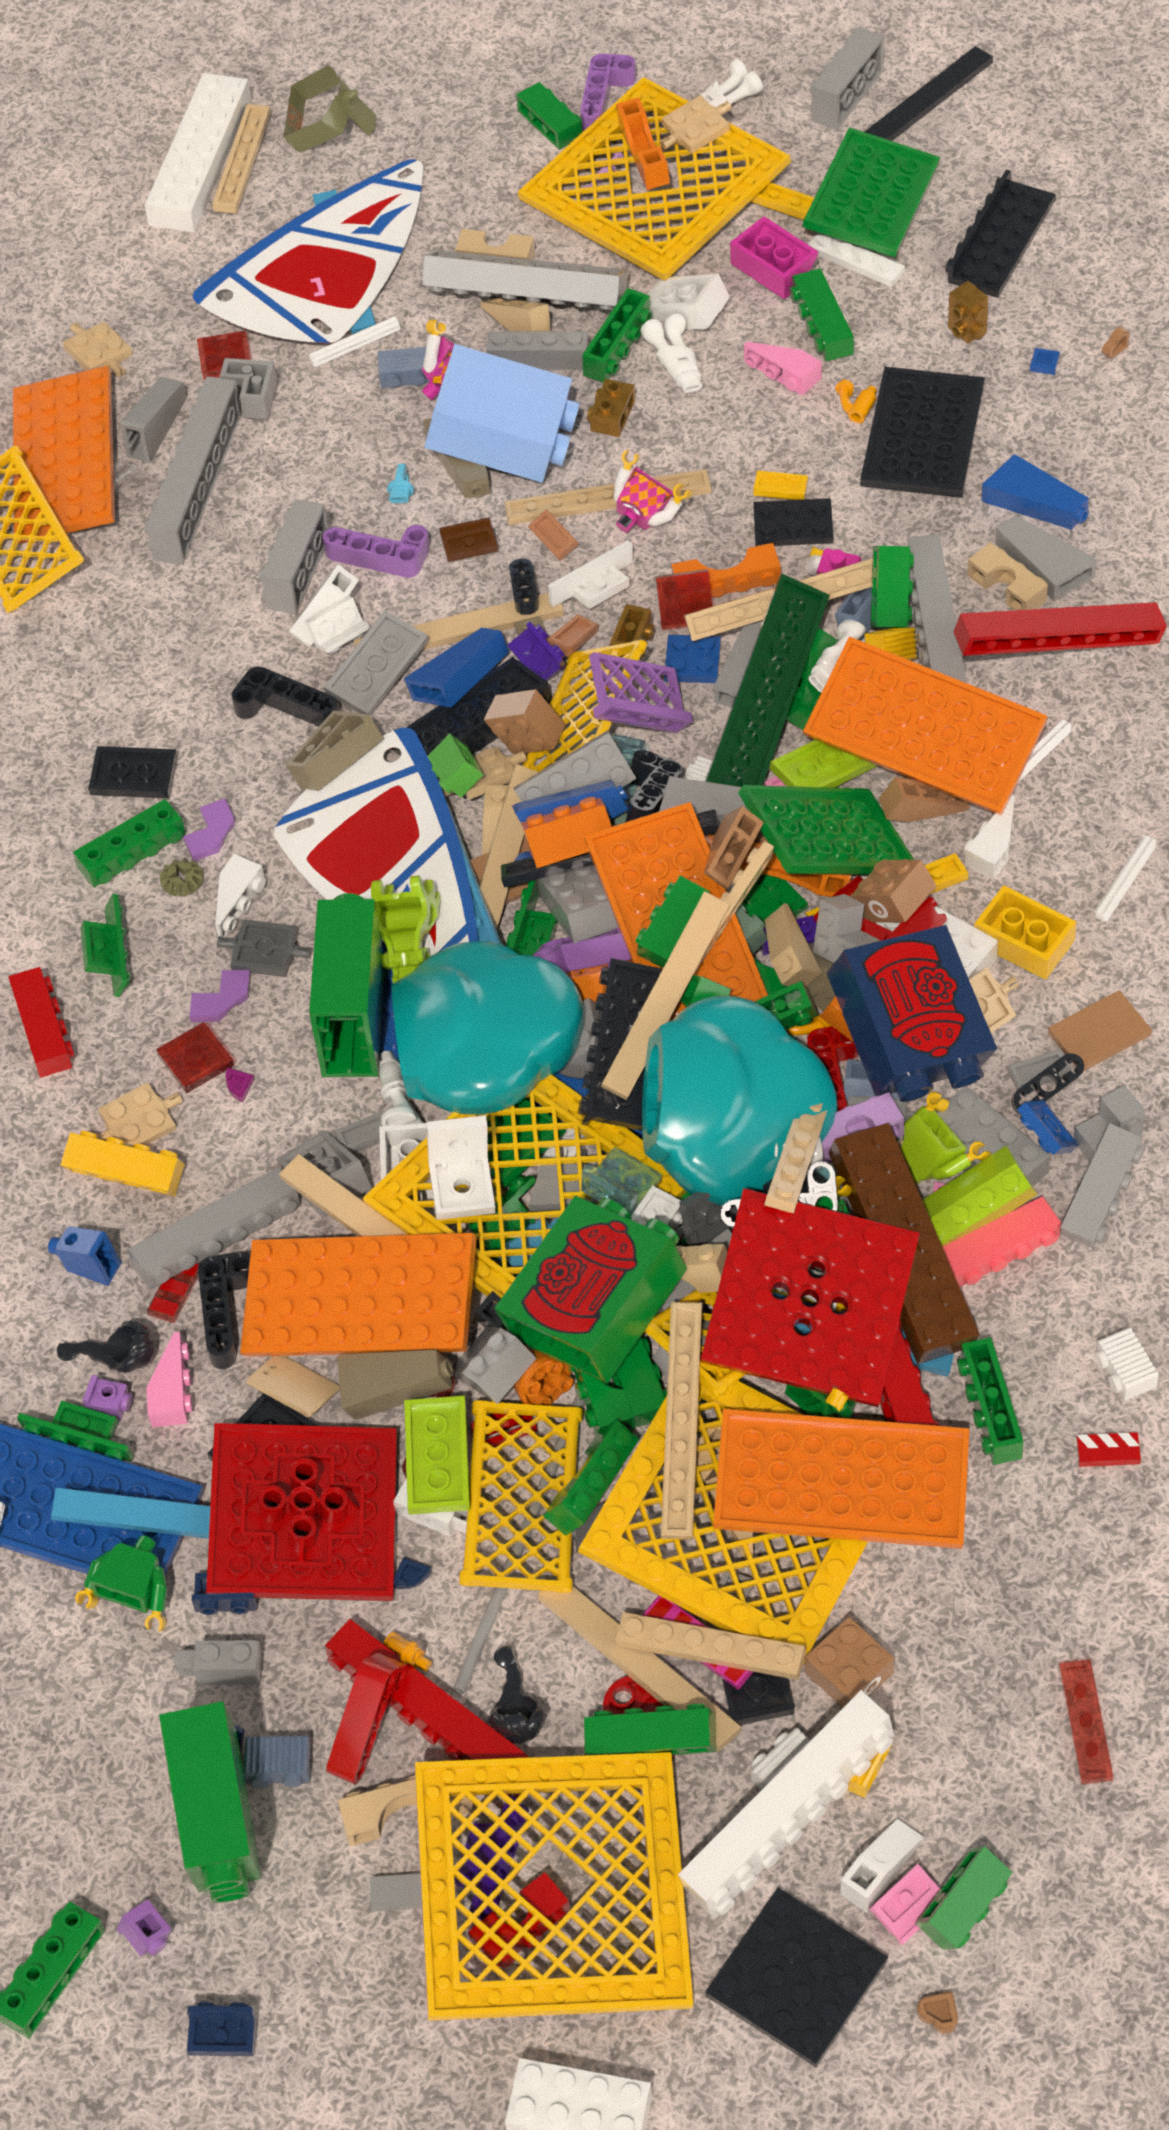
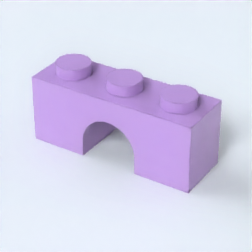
(866, 1115)

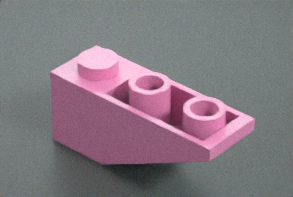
(786, 365)
(167, 1388)

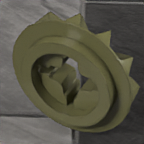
(174, 885)

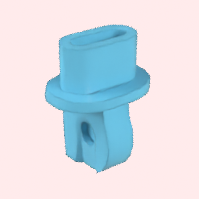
(400, 488)

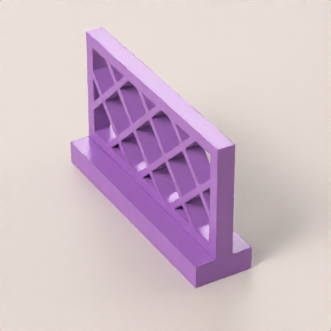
(640, 711)

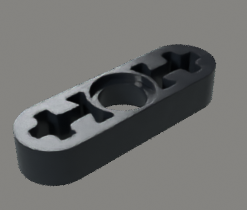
(526, 592)
(1059, 1065)

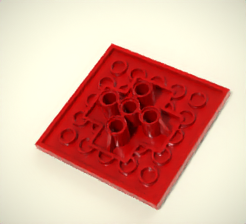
(863, 1269)
(346, 1547)

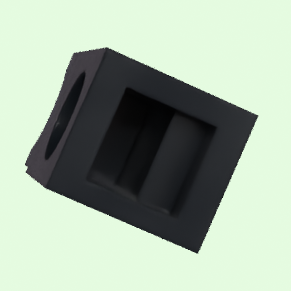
(486, 1313)

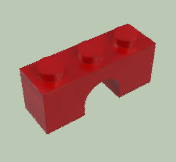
(545, 1898)

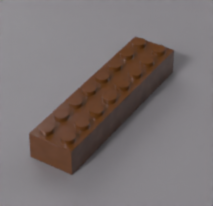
(885, 1192)

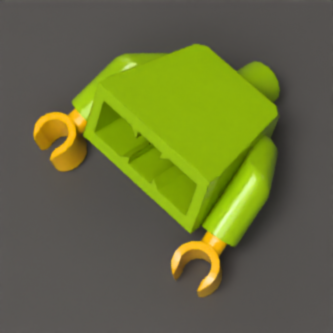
(933, 1147)

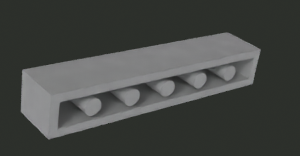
(213, 1228)

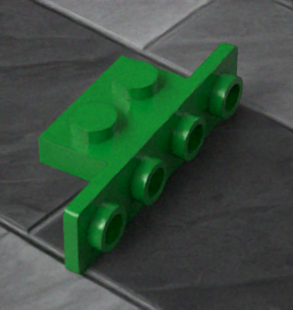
(531, 926)
(104, 946)
(510, 1204)
(81, 1427)

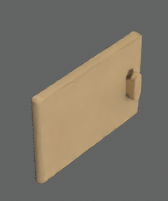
(293, 1385)

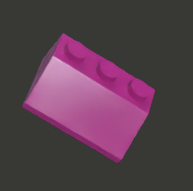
(771, 255)

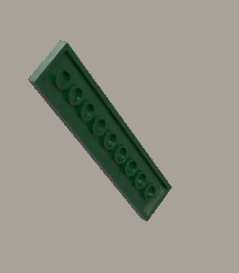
(768, 684)

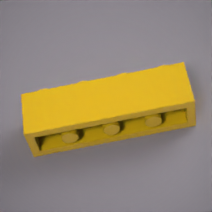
(122, 1163)

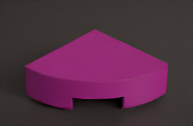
(238, 1083)

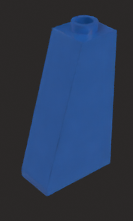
(1034, 493)
(457, 669)
(611, 796)

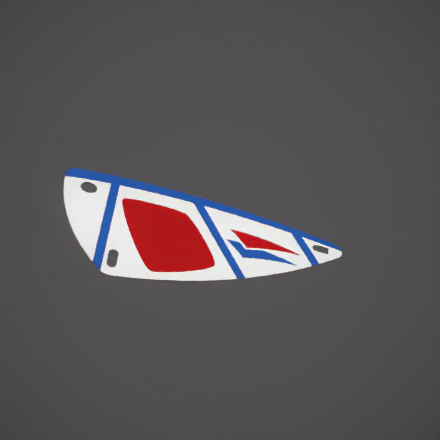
(343, 240)
(384, 826)

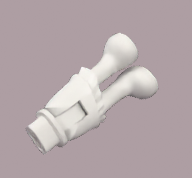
(740, 81)
(678, 358)
(830, 655)
(395, 1093)

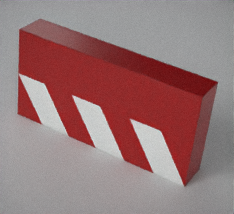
(1108, 1449)

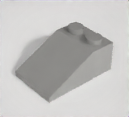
(334, 1161)
(493, 1363)

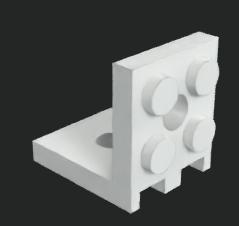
(459, 1157)

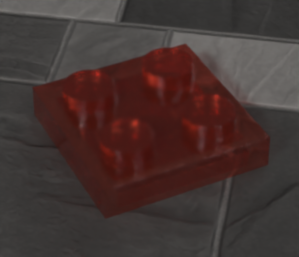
(217, 348)
(681, 595)
(195, 1057)

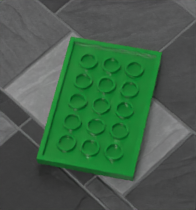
(871, 192)
(824, 828)

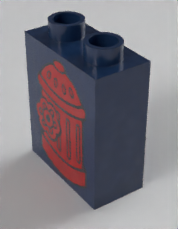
(912, 1013)

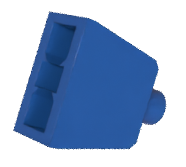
(86, 1254)

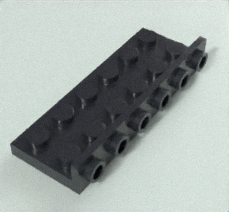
(999, 235)
(467, 716)
(623, 997)

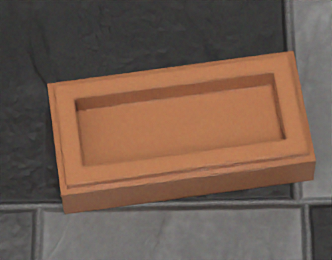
(553, 535)
(573, 634)

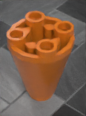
(543, 1380)

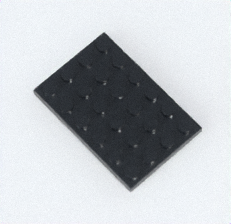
(922, 432)

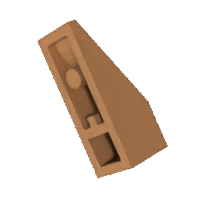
(914, 801)
(731, 845)

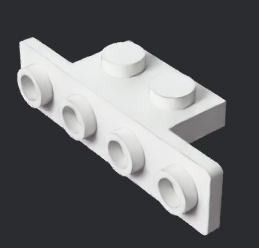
(595, 579)

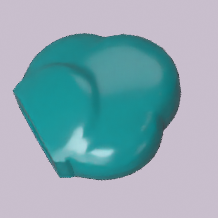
(484, 1026)
(724, 1093)

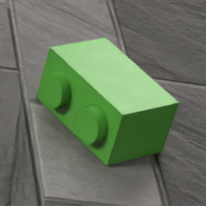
(454, 766)

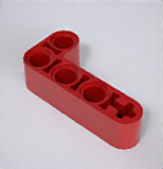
(832, 1052)
(363, 1715)

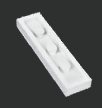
(858, 259)

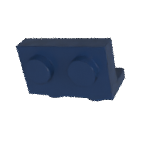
(219, 1602)
(221, 2029)

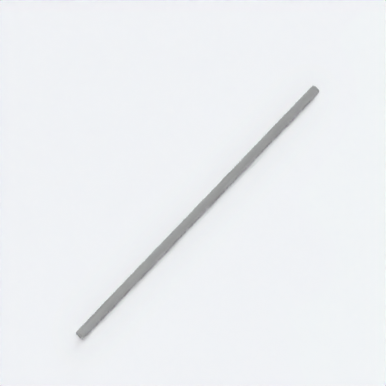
(499, 1593)

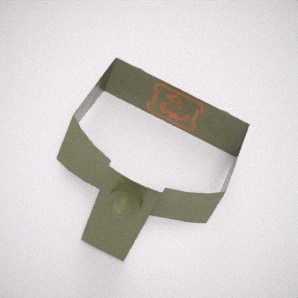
(336, 117)

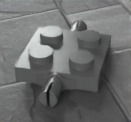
(264, 947)
(702, 1219)

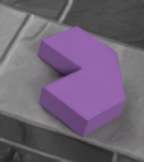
(210, 839)
(214, 1006)

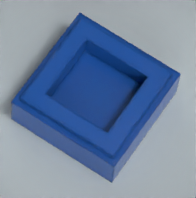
(1044, 361)

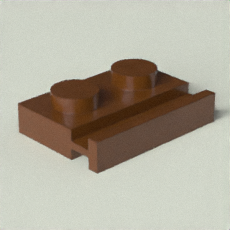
(468, 539)

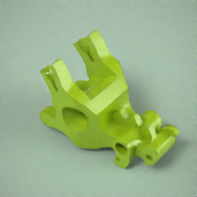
(404, 922)

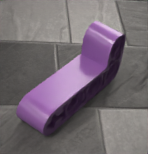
(604, 72)
(379, 553)
(584, 953)

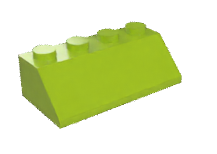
(978, 1196)

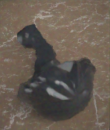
(125, 1350)
(515, 1714)

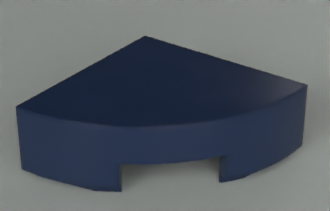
(410, 1573)

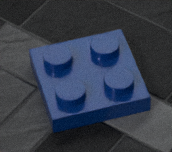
(693, 660)
(1048, 1127)

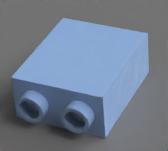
(502, 414)

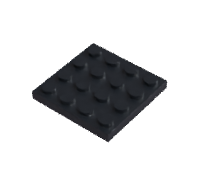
(797, 1977)

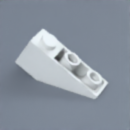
(333, 588)
(990, 848)
(237, 887)
(879, 1865)

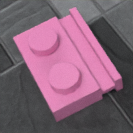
(905, 1903)

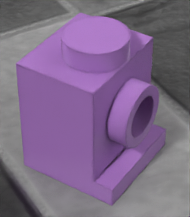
(114, 1405)
(144, 1920)

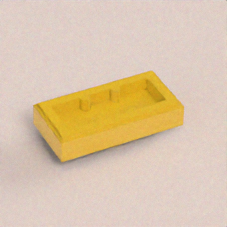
(780, 485)

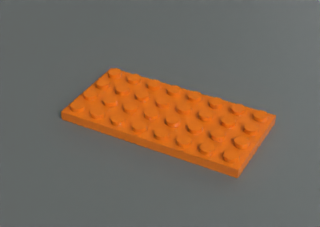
(68, 448)
(925, 725)
(635, 869)
(359, 1295)
(842, 1478)

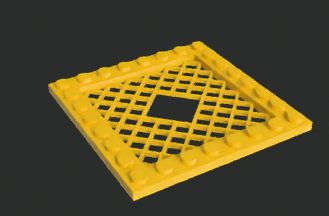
(543, 195)
(392, 1193)
(687, 1590)
(554, 1996)

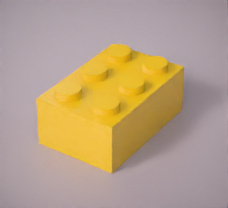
(1027, 931)

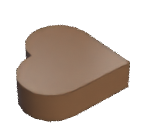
(1117, 343)
(939, 2011)

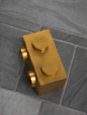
(968, 312)
(611, 407)
(633, 626)

